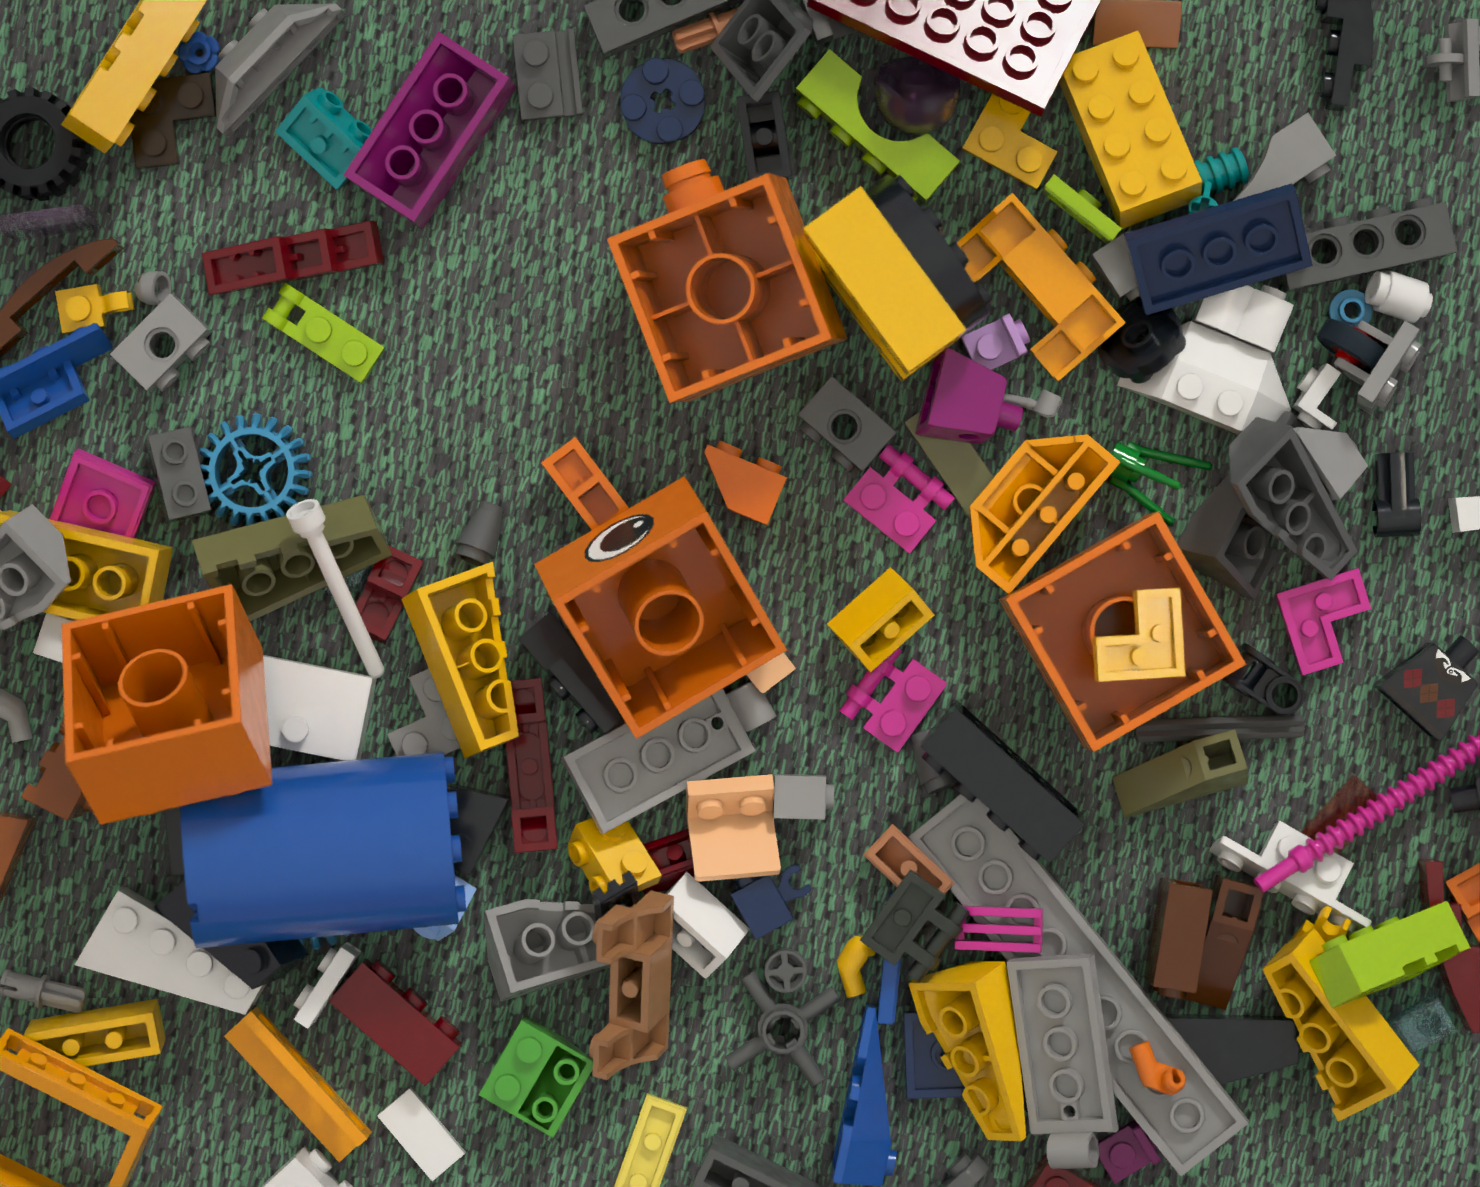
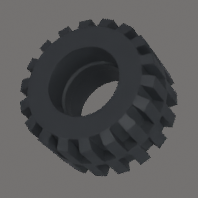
(65, 160)

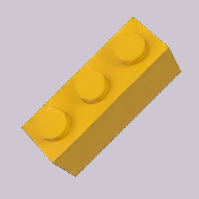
(103, 1033)

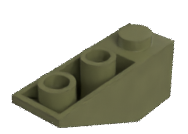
(1183, 774)

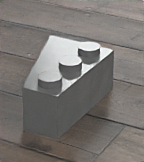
(735, 1166)

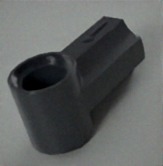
(1395, 496)

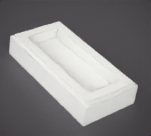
(421, 1134)

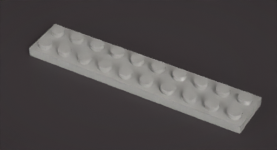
(998, 873)

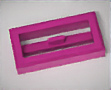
(1008, 946)

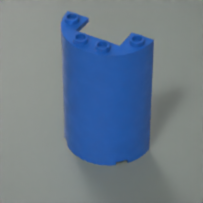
(325, 852)

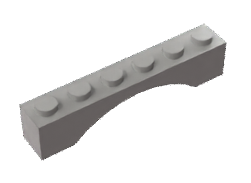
(1286, 158)

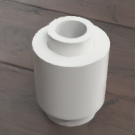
(1398, 295)

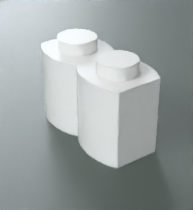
(1247, 315)

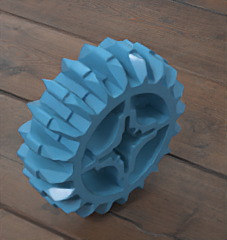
(285, 451)

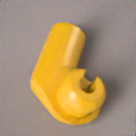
(850, 963)

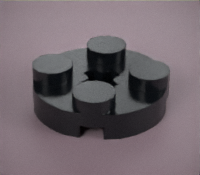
(1143, 359)

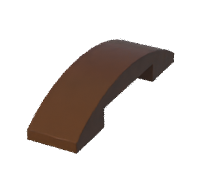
(89, 257)

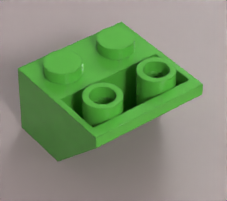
(537, 1076)

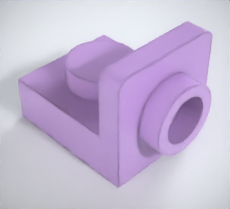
(997, 342)

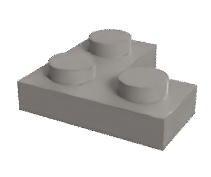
(430, 733)

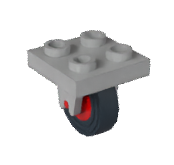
(1371, 357)

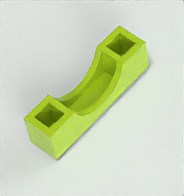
(832, 93)

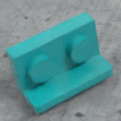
(324, 134)

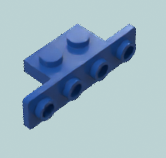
(48, 380)

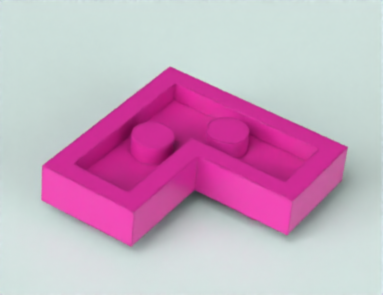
(1309, 614)

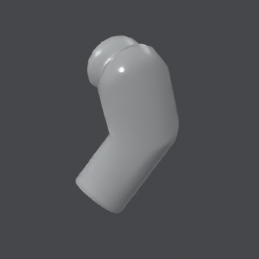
(15, 713)

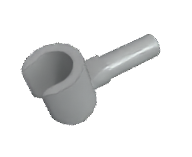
(1046, 404)

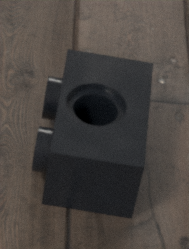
(764, 135)

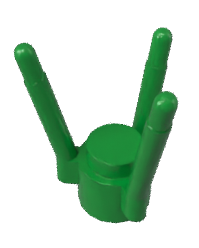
(1132, 466)

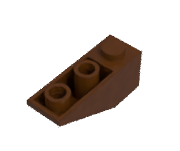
(1227, 938)

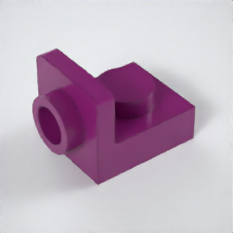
(1127, 1151)

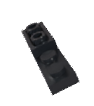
(1348, 44)

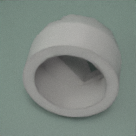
(148, 283)

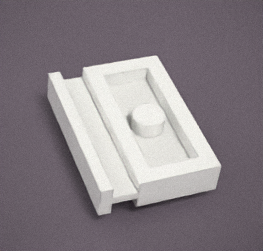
(334, 968)

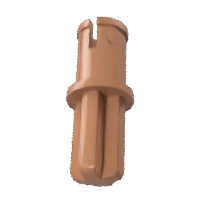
(701, 32)

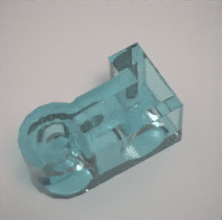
(1422, 1024)

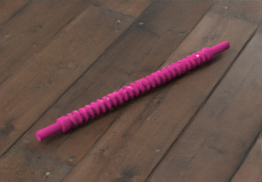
(1302, 858)

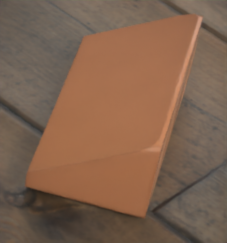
(1155, 19)
(896, 855)

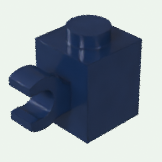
(764, 903)

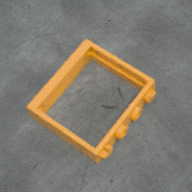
(83, 1091)

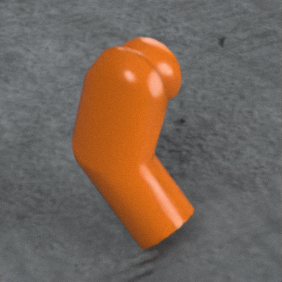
(1156, 1074)

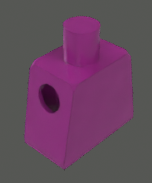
(965, 401)

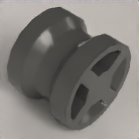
(785, 977)

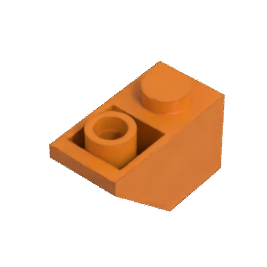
(745, 486)

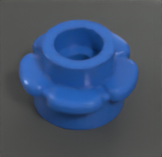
(207, 61)

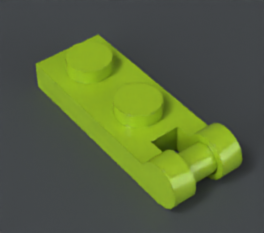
(325, 334)

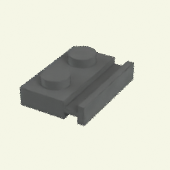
(547, 75)

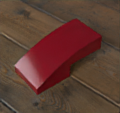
(383, 594)

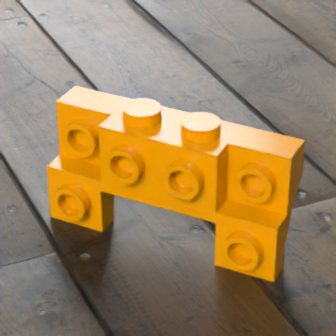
(1048, 278)

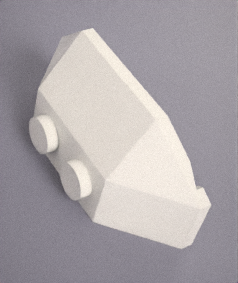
(1217, 381)

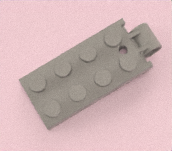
(630, 775)
(1063, 1055)

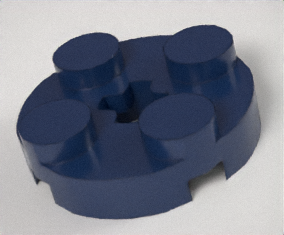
(638, 107)

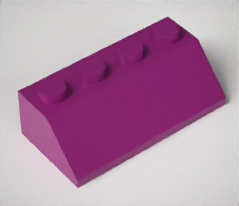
(430, 130)

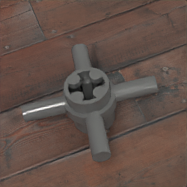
(770, 1013)

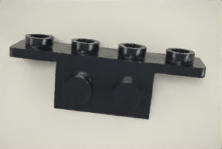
(571, 674)

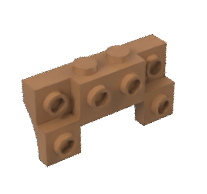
(640, 957)

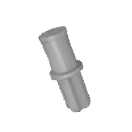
(42, 991)

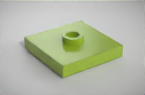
(1082, 208)

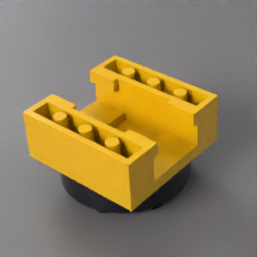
(897, 273)

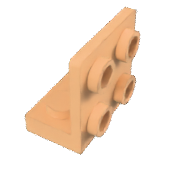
(732, 827)

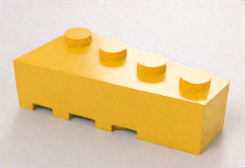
(129, 69)
(466, 656)
(1348, 1042)

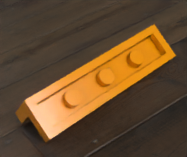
(298, 1084)

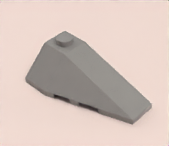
(31, 566)
(539, 945)

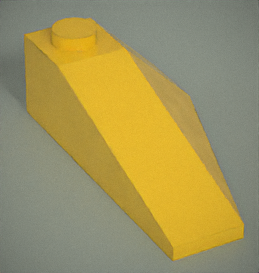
(976, 1027)

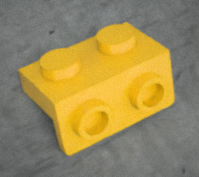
(611, 855)

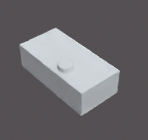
(317, 708)

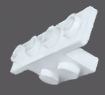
(1308, 890)

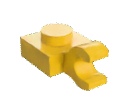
(86, 305)

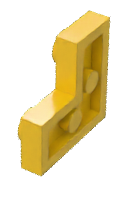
(1002, 145)
(1155, 647)

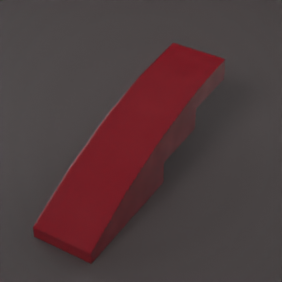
(292, 257)
(1462, 971)

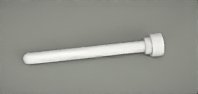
(307, 520)

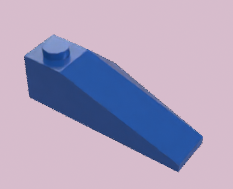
(863, 1137)

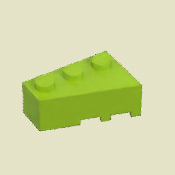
(1388, 954)

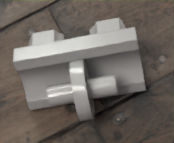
(1459, 60)

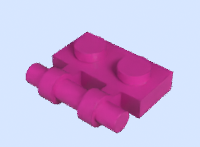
(889, 508)
(902, 706)

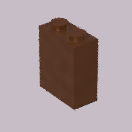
(1177, 937)

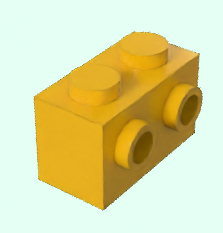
(880, 619)

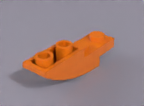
(584, 484)

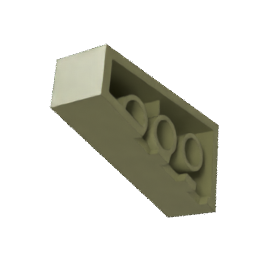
(276, 565)

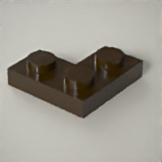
(175, 100)

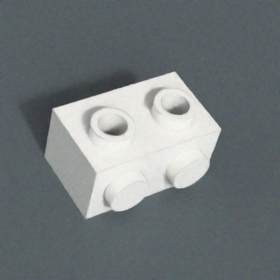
(703, 922)

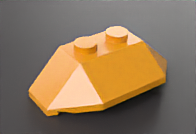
(1034, 502)

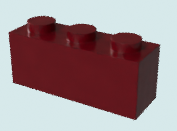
(397, 1020)

